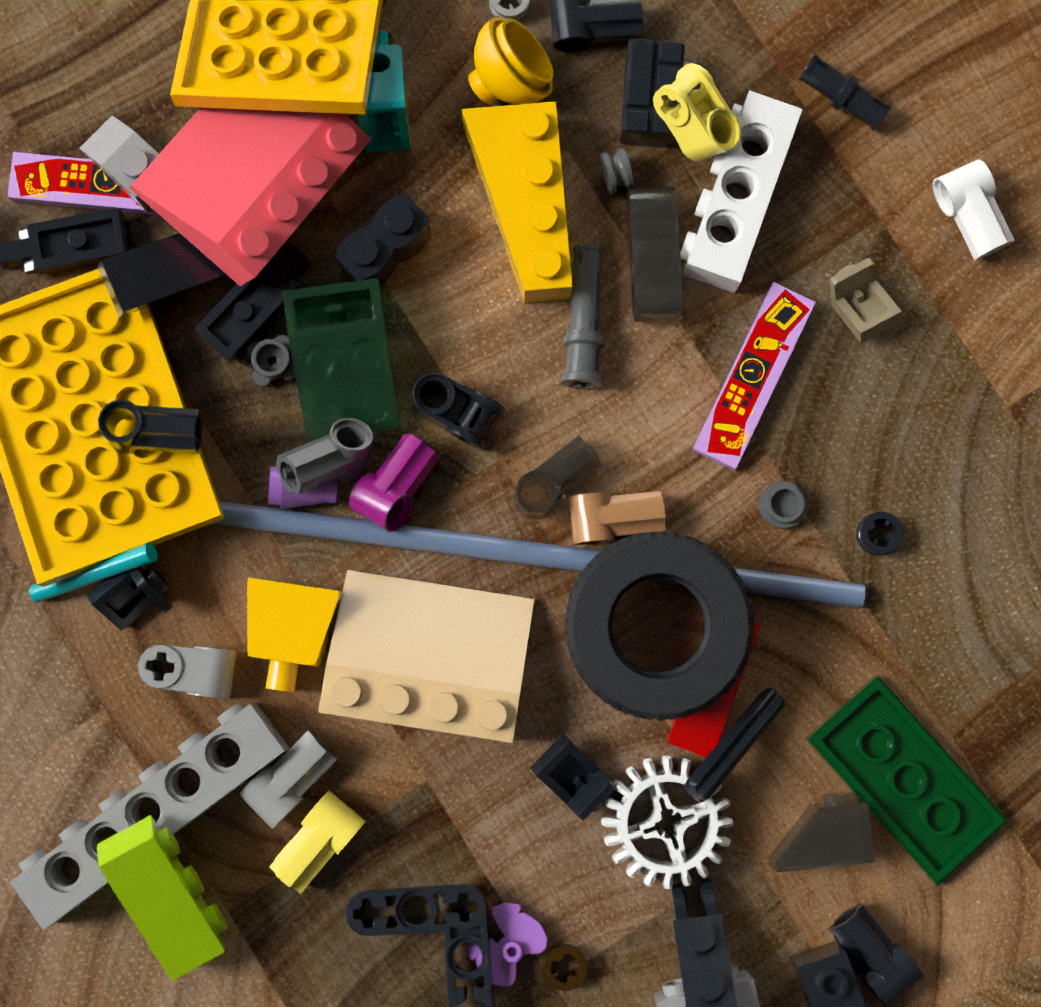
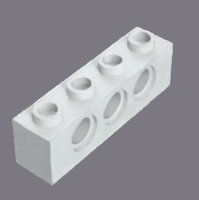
(724, 264)

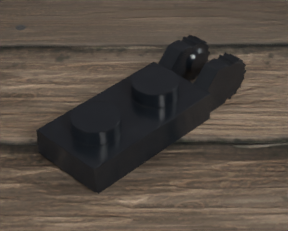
(702, 951)

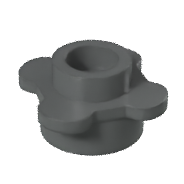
(260, 354)

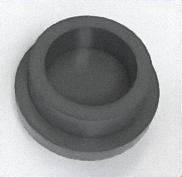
(782, 504)

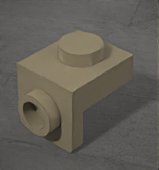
(863, 301)

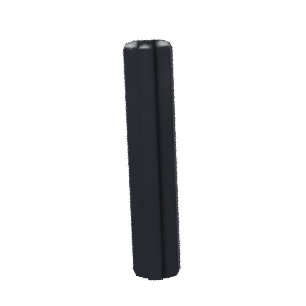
(734, 745)

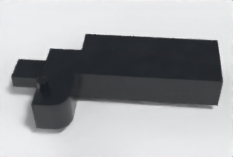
(156, 273)

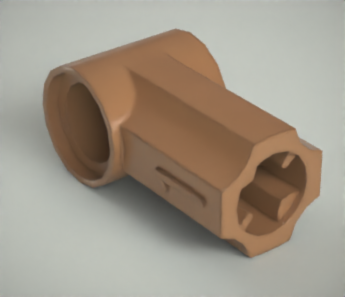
(603, 517)

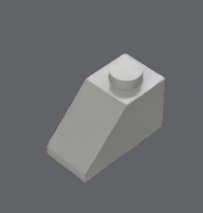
(120, 155)

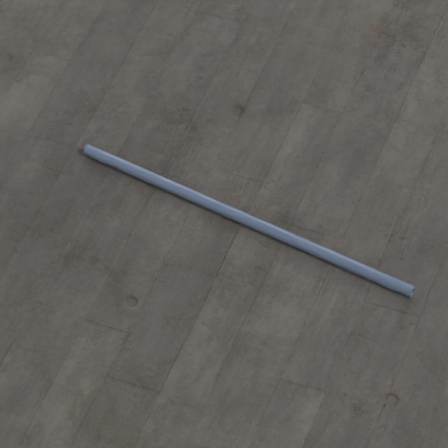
(507, 550)

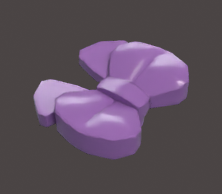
(522, 936)

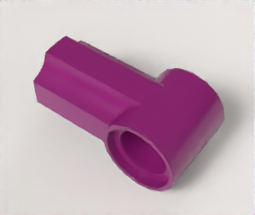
(388, 494)

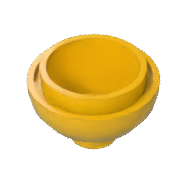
(510, 64)

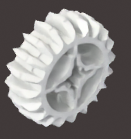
(644, 828)

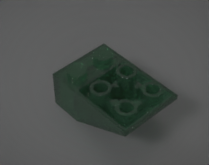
(342, 356)

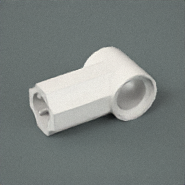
(969, 198)

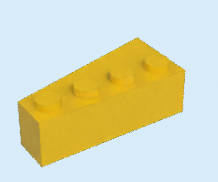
(523, 178)

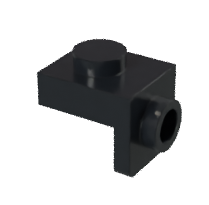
(129, 595)
(573, 777)

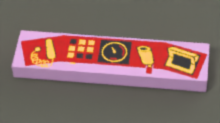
(66, 184)
(753, 376)

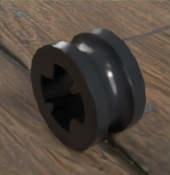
(868, 523)

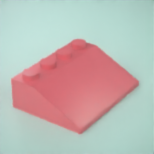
(247, 180)

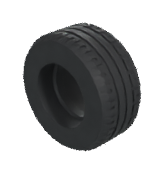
(725, 637)

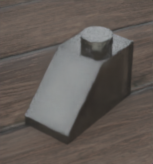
(827, 836)

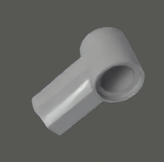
(281, 786)

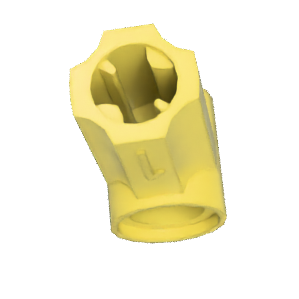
(323, 834)

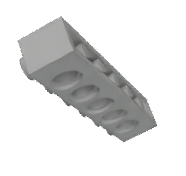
(53, 896)

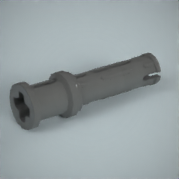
(583, 338)

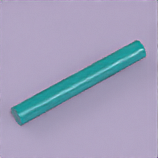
(116, 565)

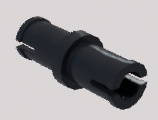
(844, 92)

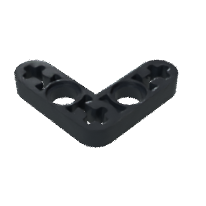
(455, 931)

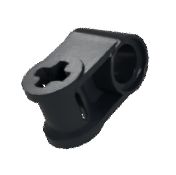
(458, 410)

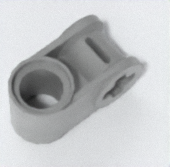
(196, 671)

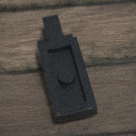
(67, 242)
(251, 307)

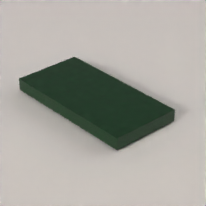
(906, 780)

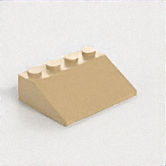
(427, 656)

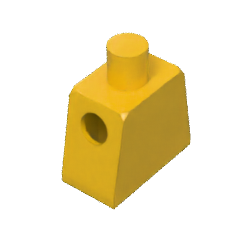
(289, 627)

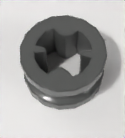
(616, 170)

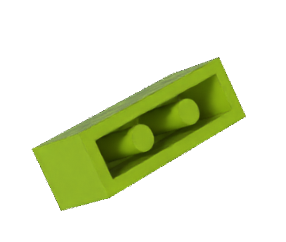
(162, 896)

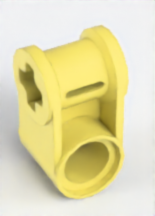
(697, 117)

